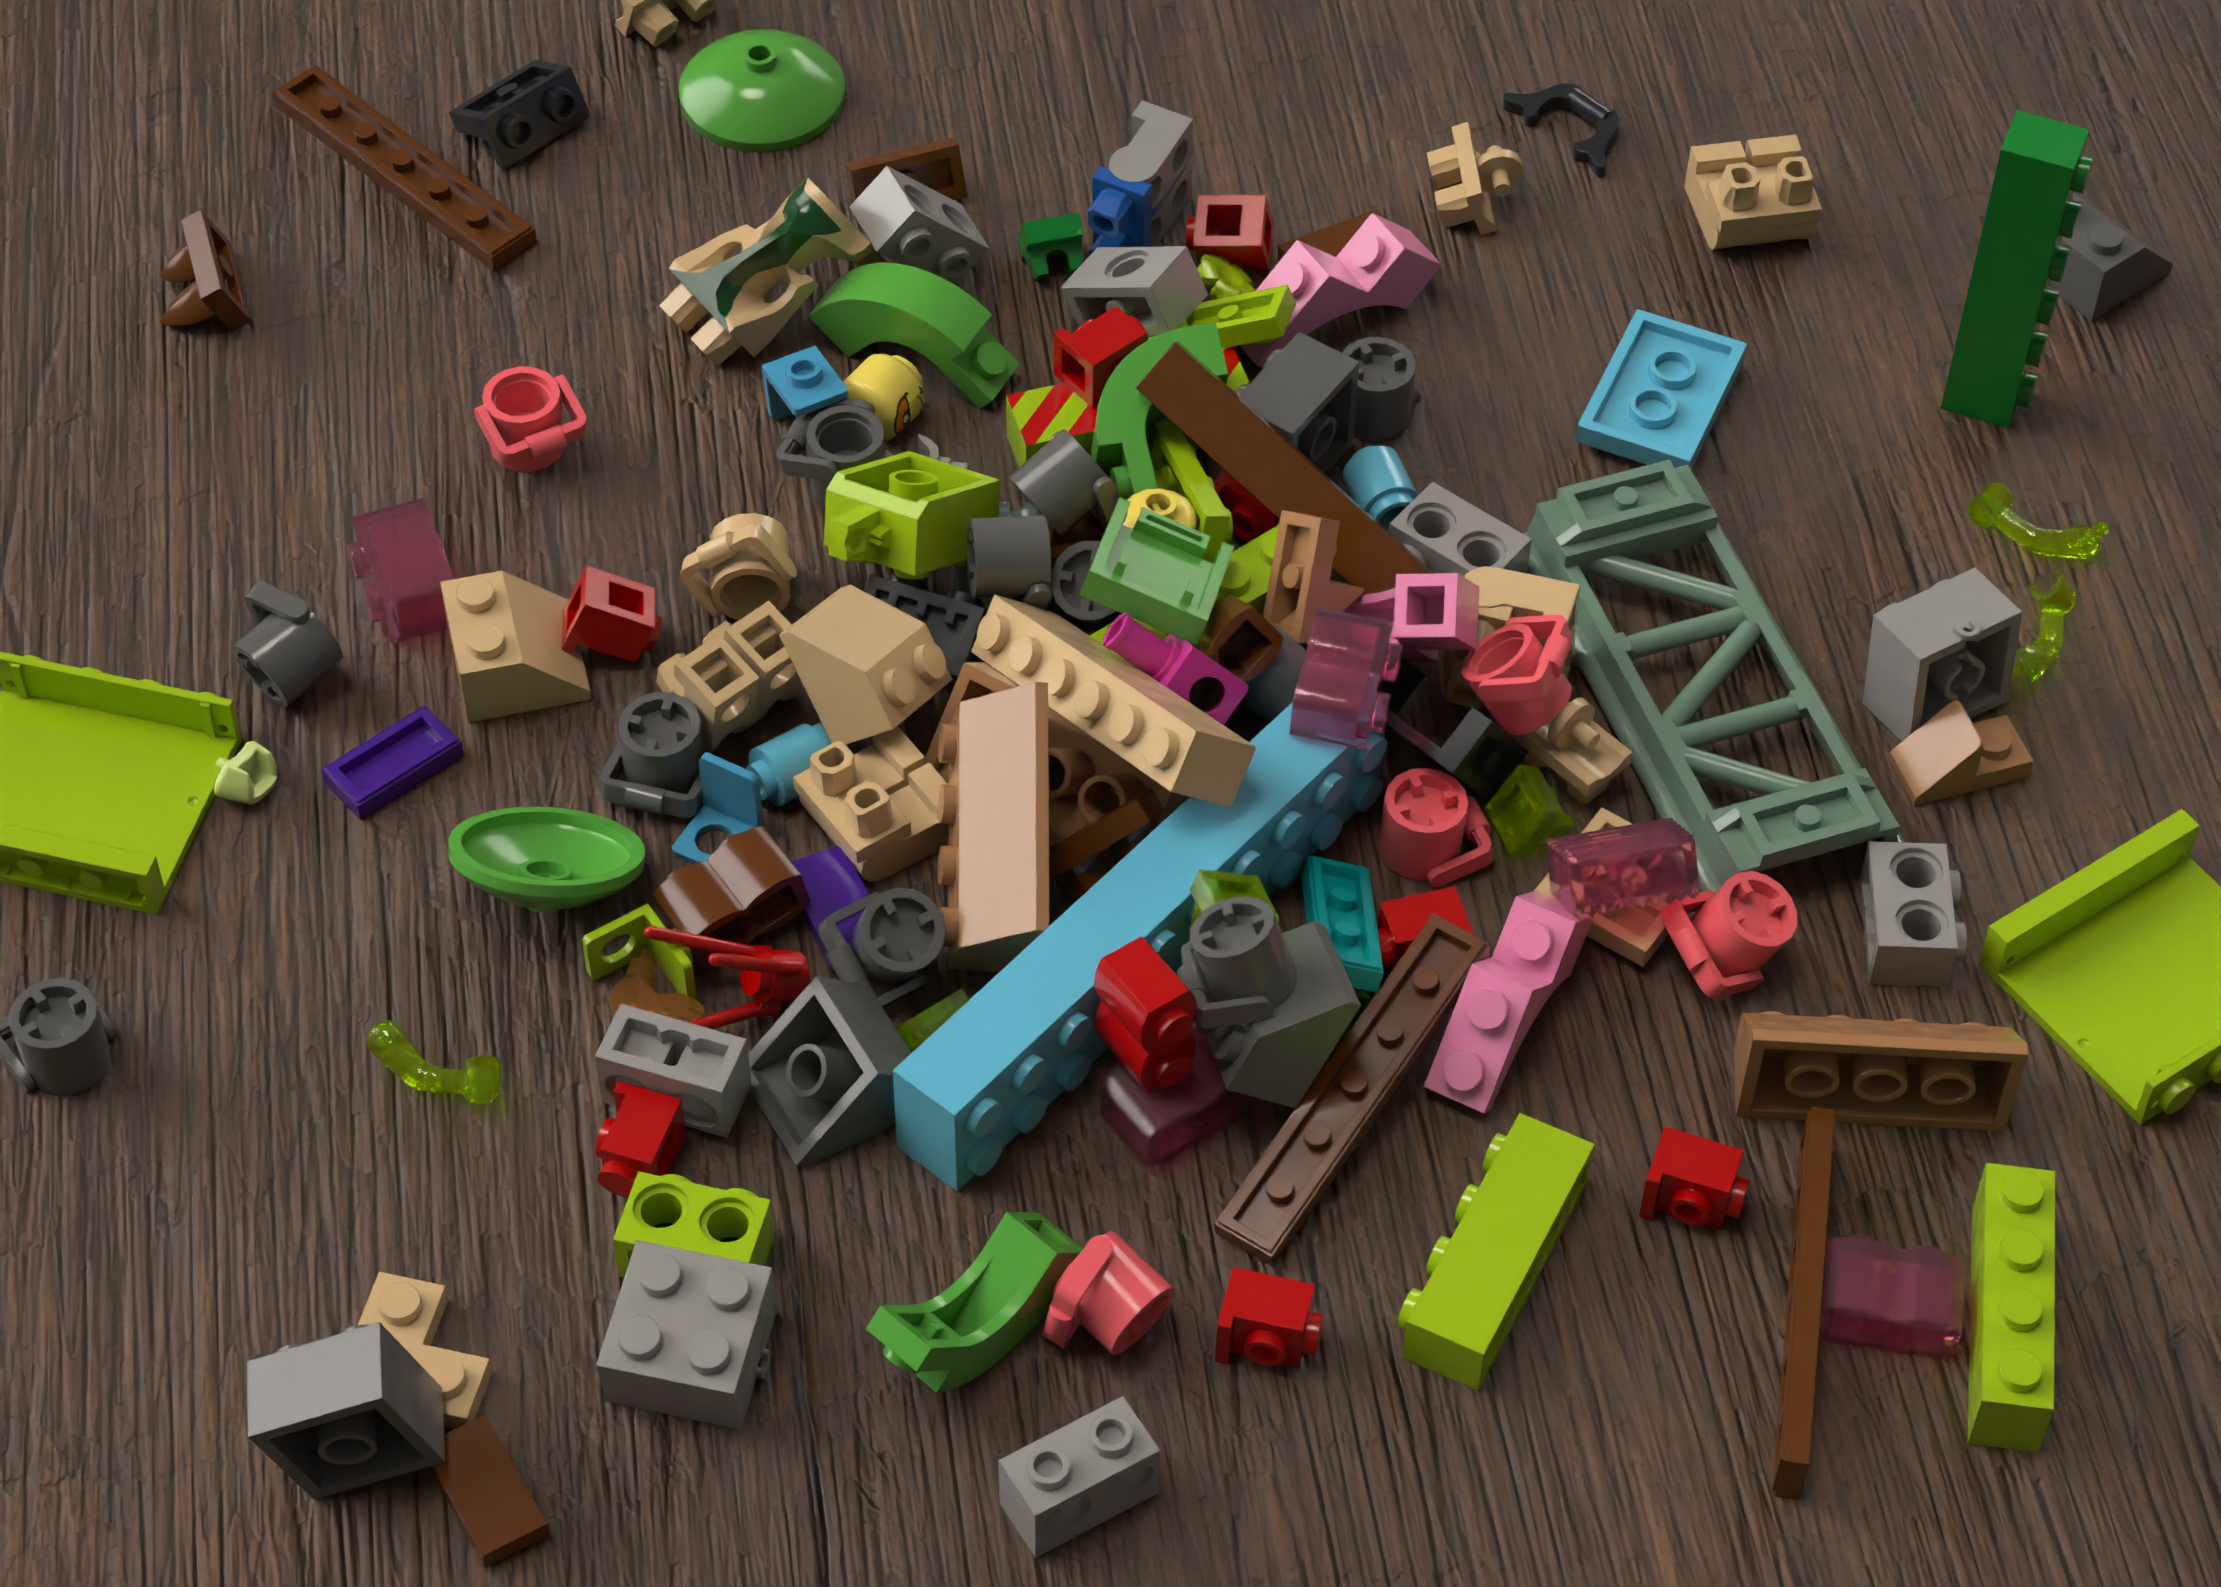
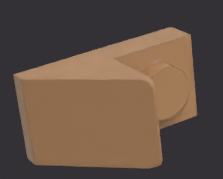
(1302, 574)
(1959, 756)

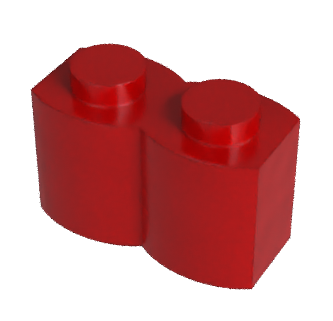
(1145, 1015)

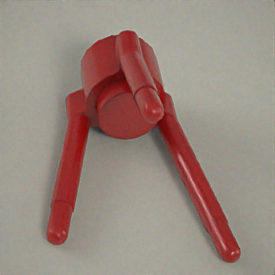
(765, 973)

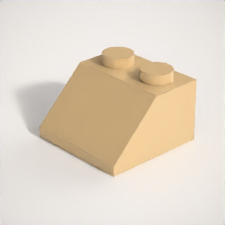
(510, 646)
(864, 663)

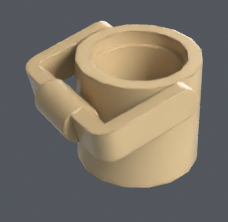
(746, 566)

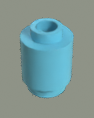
(1379, 483)
(784, 758)

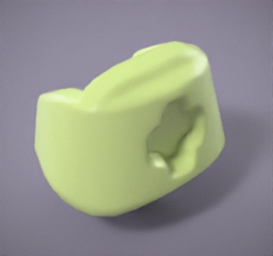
(247, 775)

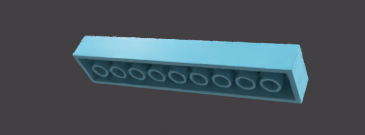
(1034, 1022)

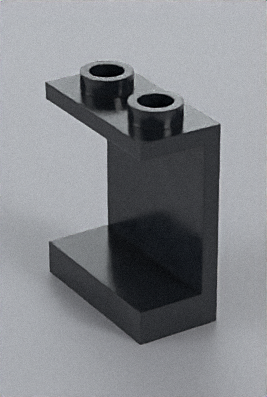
(1474, 752)

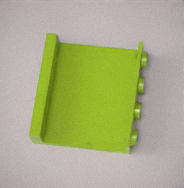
(104, 779)
(2125, 968)

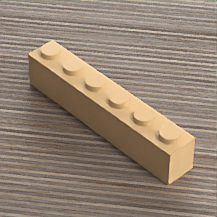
(1115, 701)

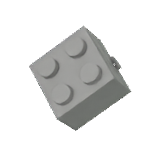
(1941, 649)
(688, 1335)

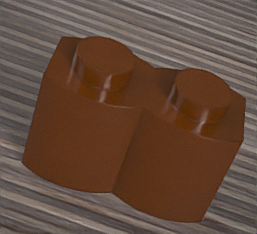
(1239, 642)
(734, 894)

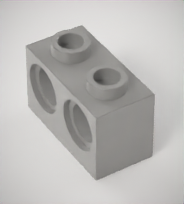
(918, 226)
(1458, 536)
(1910, 914)
(679, 1060)
(1079, 1476)

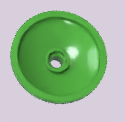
(761, 90)
(546, 856)

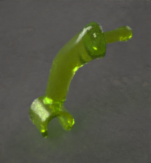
(1993, 509)
(2042, 653)
(478, 1081)

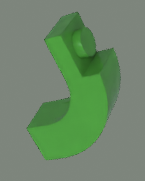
(922, 313)
(1127, 415)
(984, 1310)

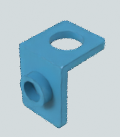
(803, 383)
(729, 805)

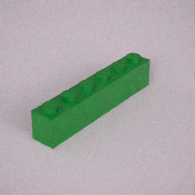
(2015, 266)

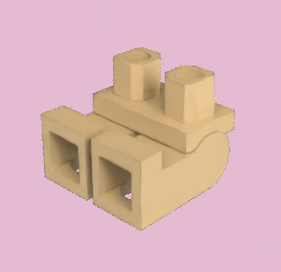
(1752, 193)
(1505, 596)
(734, 674)
(876, 803)

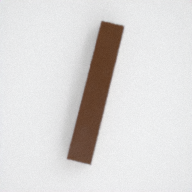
(405, 168)
(1273, 467)
(1350, 1091)
(1803, 1304)

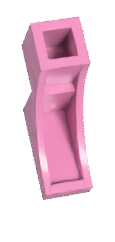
(1374, 268)
(1427, 613)
(1505, 998)

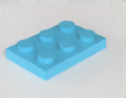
(1661, 391)

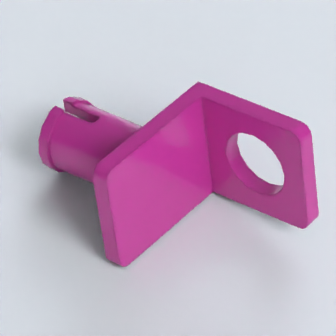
(1172, 663)

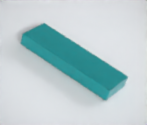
(1343, 901)

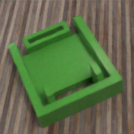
(1157, 572)

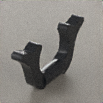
(1571, 97)

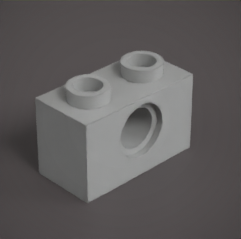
(1145, 282)

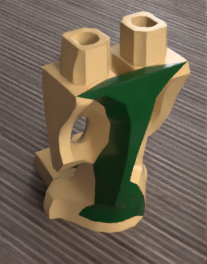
(742, 286)

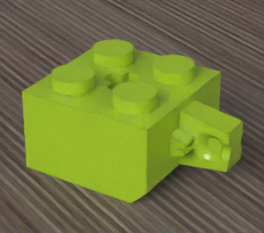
(906, 513)

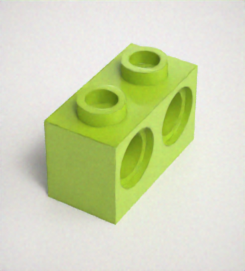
(699, 1220)

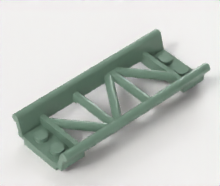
(1650, 511)

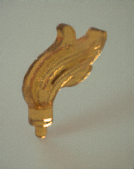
(636, 992)

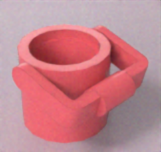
(526, 418)
(1518, 675)
(1426, 827)
(1732, 931)
(1109, 1294)

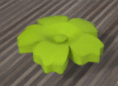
(1224, 278)

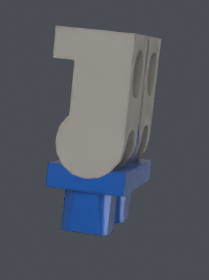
(1144, 182)

